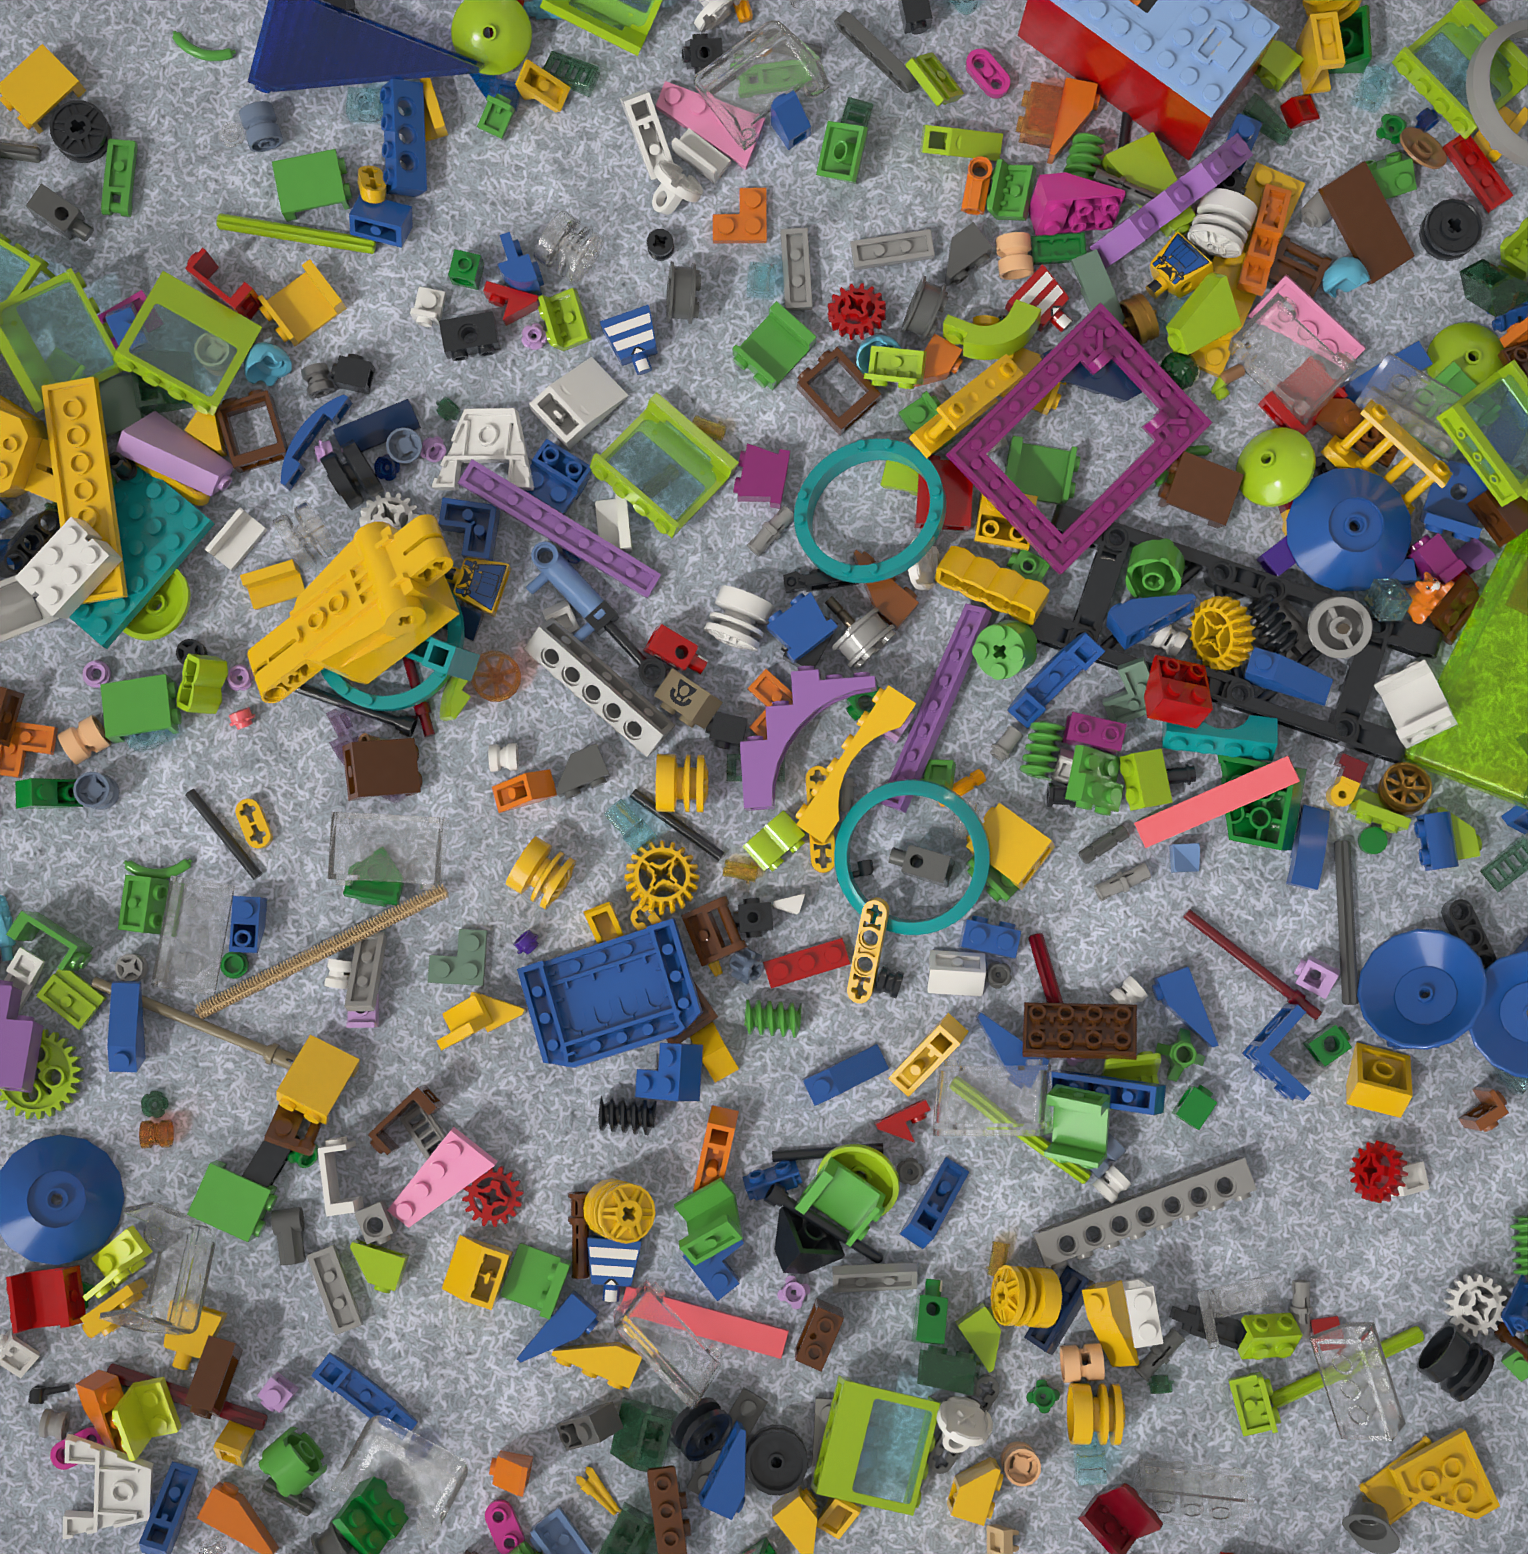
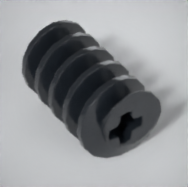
(1272, 624)
(626, 1115)

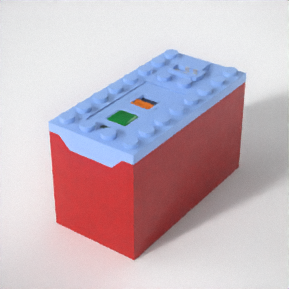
(1157, 60)

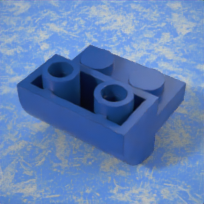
(518, 270)
(558, 476)
(1436, 841)

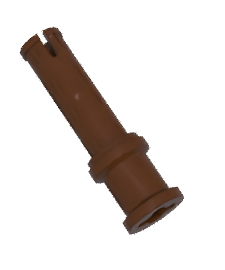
(580, 1235)

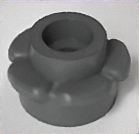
(1003, 969)
(915, 1177)

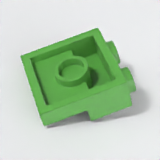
(1094, 781)

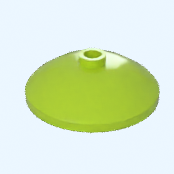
(510, 38)
(1457, 342)
(1286, 473)
(155, 624)
(875, 1165)

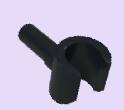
(864, 868)
(38, 1393)

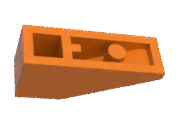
(1074, 111)
(716, 1146)
(235, 1517)

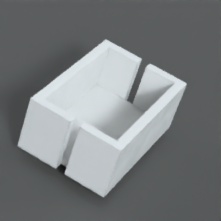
(68, 568)
(19, 610)

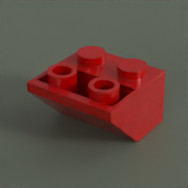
(1177, 692)

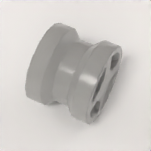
(126, 965)
(54, 1424)

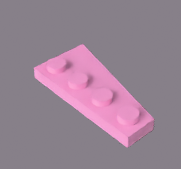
(693, 112)
(1314, 318)
(444, 1174)

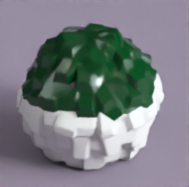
(1181, 369)

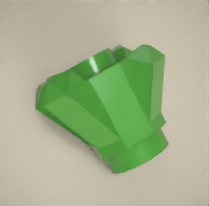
(1180, 1054)

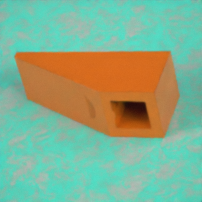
(99, 1396)

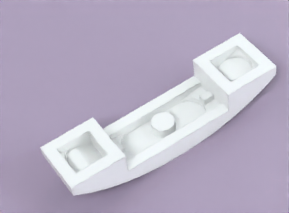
(24, 972)

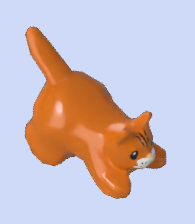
(1426, 596)

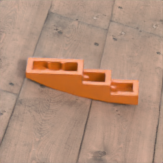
(1264, 239)

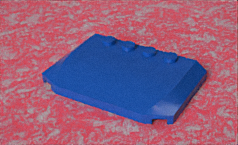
(611, 996)

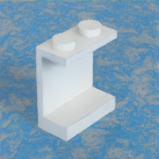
(1415, 703)
(329, 1177)
(1142, 1312)

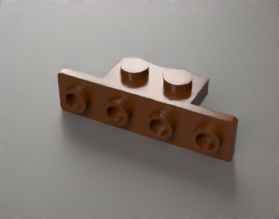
(667, 1510)

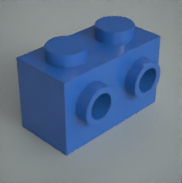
(381, 222)
(990, 939)

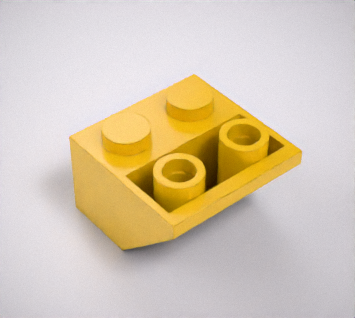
(995, 529)
(477, 1271)
(973, 1491)

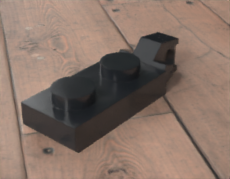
(814, 581)
(1229, 1330)

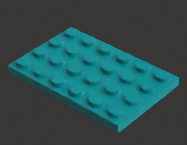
(155, 537)

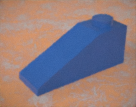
(1146, 616)
(1287, 677)
(1182, 998)
(126, 1027)
(1005, 1045)
(845, 1074)
(934, 1203)
(565, 1325)
(726, 1482)
(169, 1510)

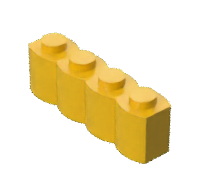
(995, 586)

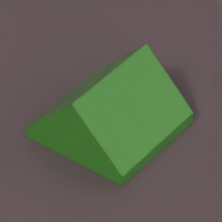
(842, 151)

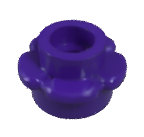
(526, 942)

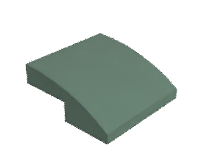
(118, 404)

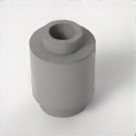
(1315, 212)

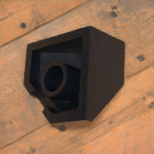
(802, 1245)

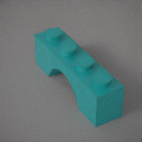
(1251, 740)

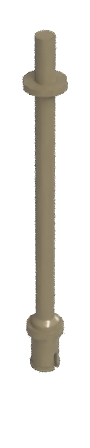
(272, 1053)

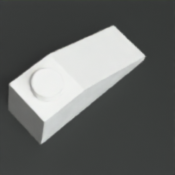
(646, 129)

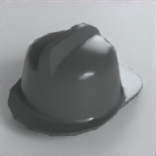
(1370, 1527)

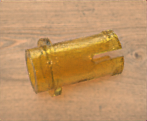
(710, 428)
(740, 871)
(998, 1257)

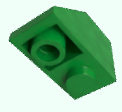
(45, 793)

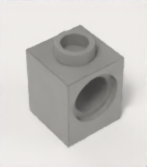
(364, 1218)

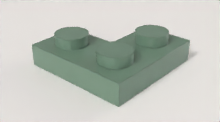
(1129, 703)
(469, 964)

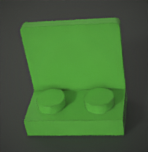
(536, 1279)

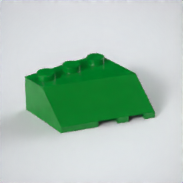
(1269, 820)

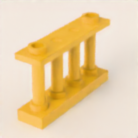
(966, 406)
(1340, 454)

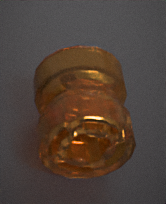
(156, 1134)

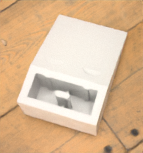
(578, 402)

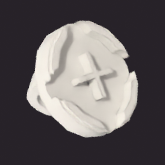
(713, 13)
(674, 186)
(924, 571)
(963, 1424)

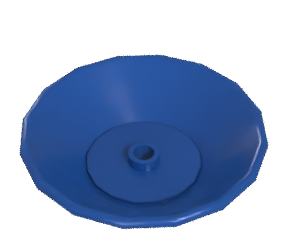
(1328, 547)
(1416, 964)
(1503, 1023)
(89, 1205)

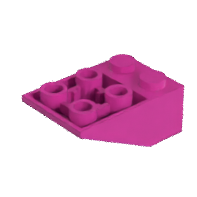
(1073, 204)

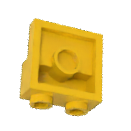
(120, 1300)

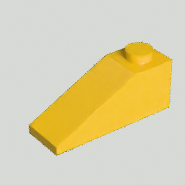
(928, 1054)
(1110, 1321)

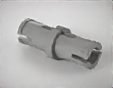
(771, 531)
(1122, 882)
(1301, 1306)

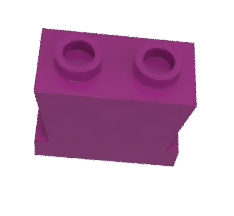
(762, 475)
(1436, 558)
(1094, 733)

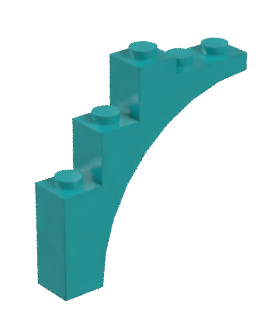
(445, 658)

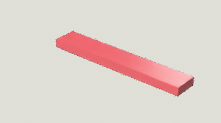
(1217, 801)
(728, 1327)

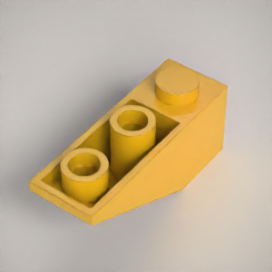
(608, 1360)

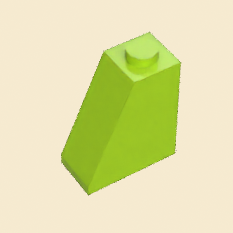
(1204, 316)

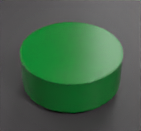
(1372, 840)

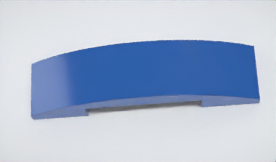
(333, 411)
(1054, 677)
(361, 1391)

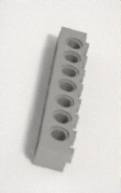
(1239, 1188)

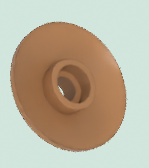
(1423, 148)

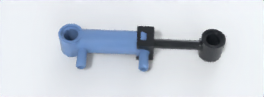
(589, 605)

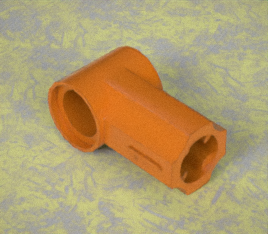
(976, 187)

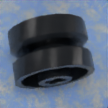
(352, 474)
(778, 1477)

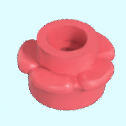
(241, 718)

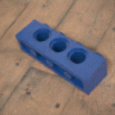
(410, 99)
(1125, 1093)

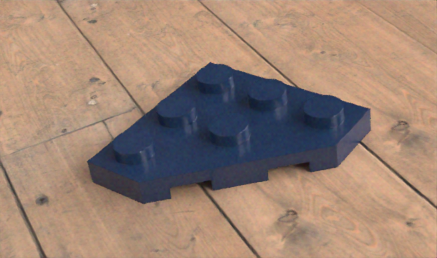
(1107, 381)

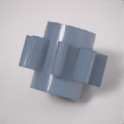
(746, 965)

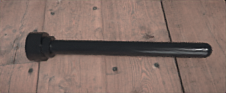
(403, 723)
(778, 1196)

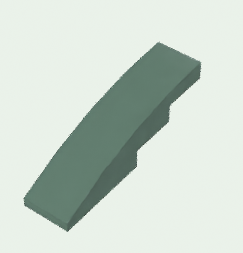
(1096, 284)

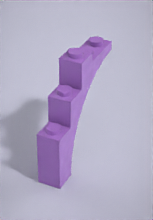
(1172, 200)
(810, 695)
(18, 1042)

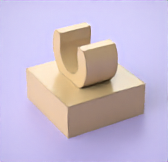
(1001, 1539)

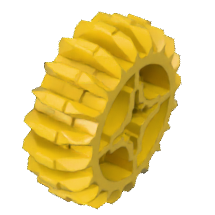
(1221, 633)
(670, 884)

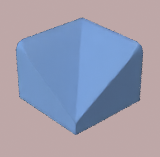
(1184, 857)

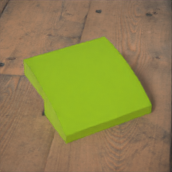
(453, 698)

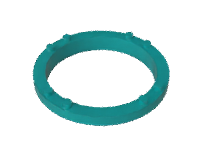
(840, 461)
(407, 699)
(954, 803)

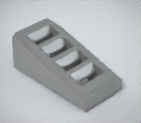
(424, 1148)

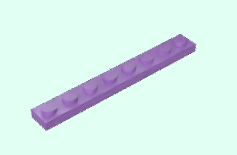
(559, 528)
(938, 701)

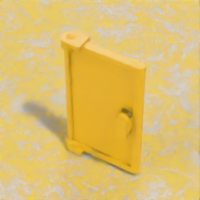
(1384, 1491)

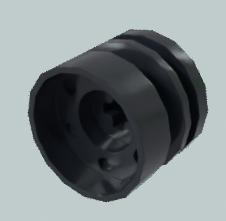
(1455, 1362)

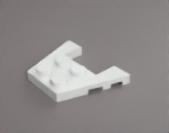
(487, 437)
(120, 1488)

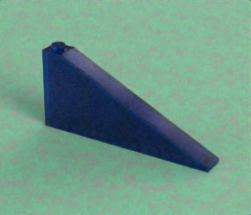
(328, 46)

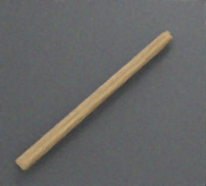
(322, 952)

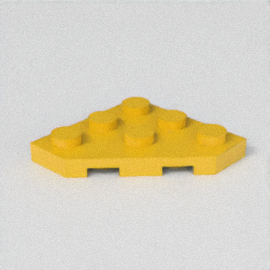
(1447, 1477)

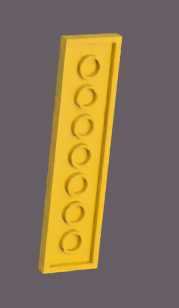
(1214, 356)
(84, 469)

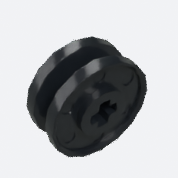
(76, 116)
(1439, 240)
(701, 1430)

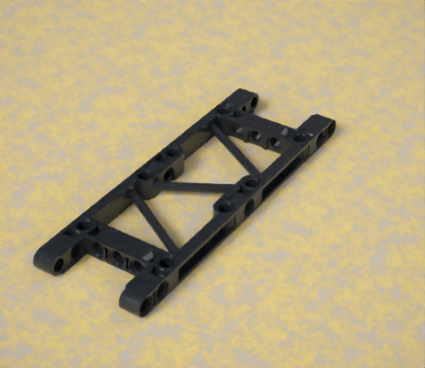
(1250, 583)

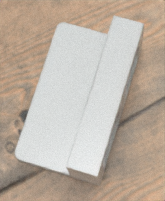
(700, 155)
(614, 522)
(236, 539)
(956, 973)

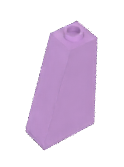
(175, 454)

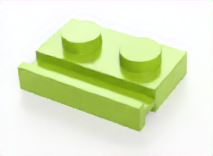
(934, 79)
(71, 997)

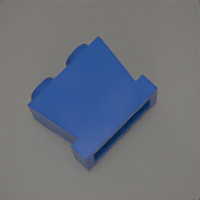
(801, 626)

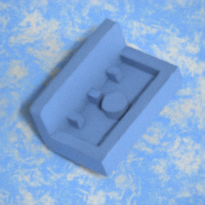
(558, 1535)

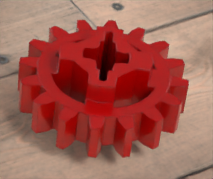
(856, 311)
(1378, 1172)
(488, 1207)

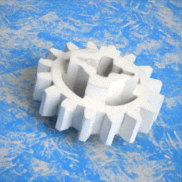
(389, 510)
(1464, 1306)

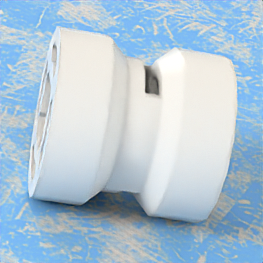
(1173, 644)
(504, 757)
(338, 973)
(1128, 993)
(1112, 1184)

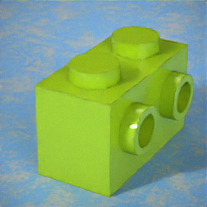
(1145, 779)

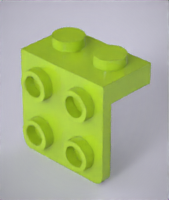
(1142, 1069)

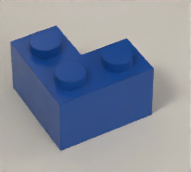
(476, 521)
(677, 1074)
(716, 1273)

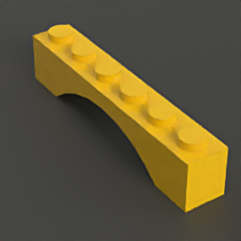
(888, 714)

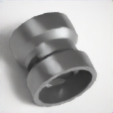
(317, 379)

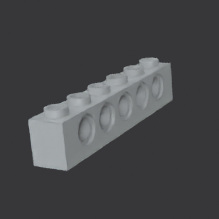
(599, 686)

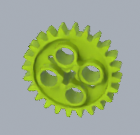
(56, 1057)

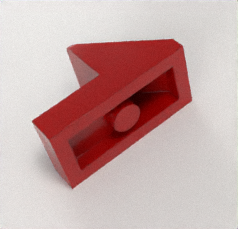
(518, 302)
(896, 1122)

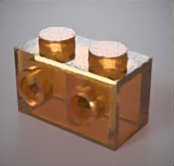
(1040, 115)

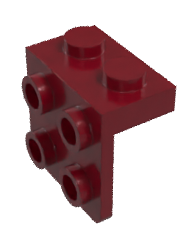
(1119, 1518)

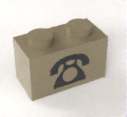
(688, 699)

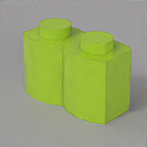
(202, 684)
(774, 841)

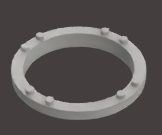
(1481, 100)

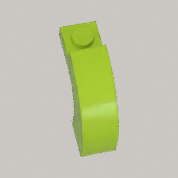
(998, 339)

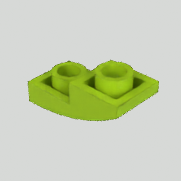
(899, 477)

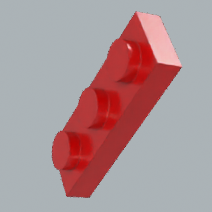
(1477, 172)
(806, 963)

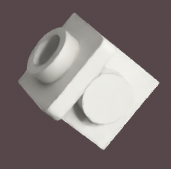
(428, 306)
(1416, 1179)
(15, 1354)

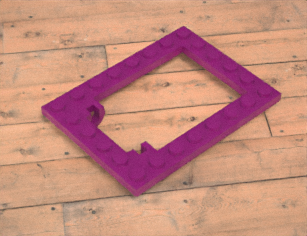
(1171, 428)

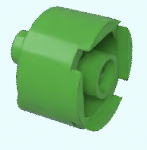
(1155, 569)
(1005, 649)
(293, 1462)

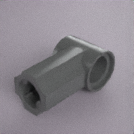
(288, 1227)

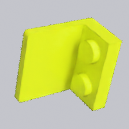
(117, 1259)
(143, 1414)

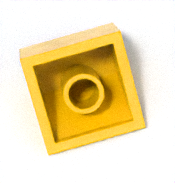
(1379, 1080)
(797, 1518)

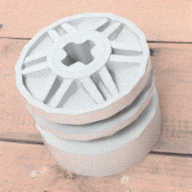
(1222, 223)
(740, 615)

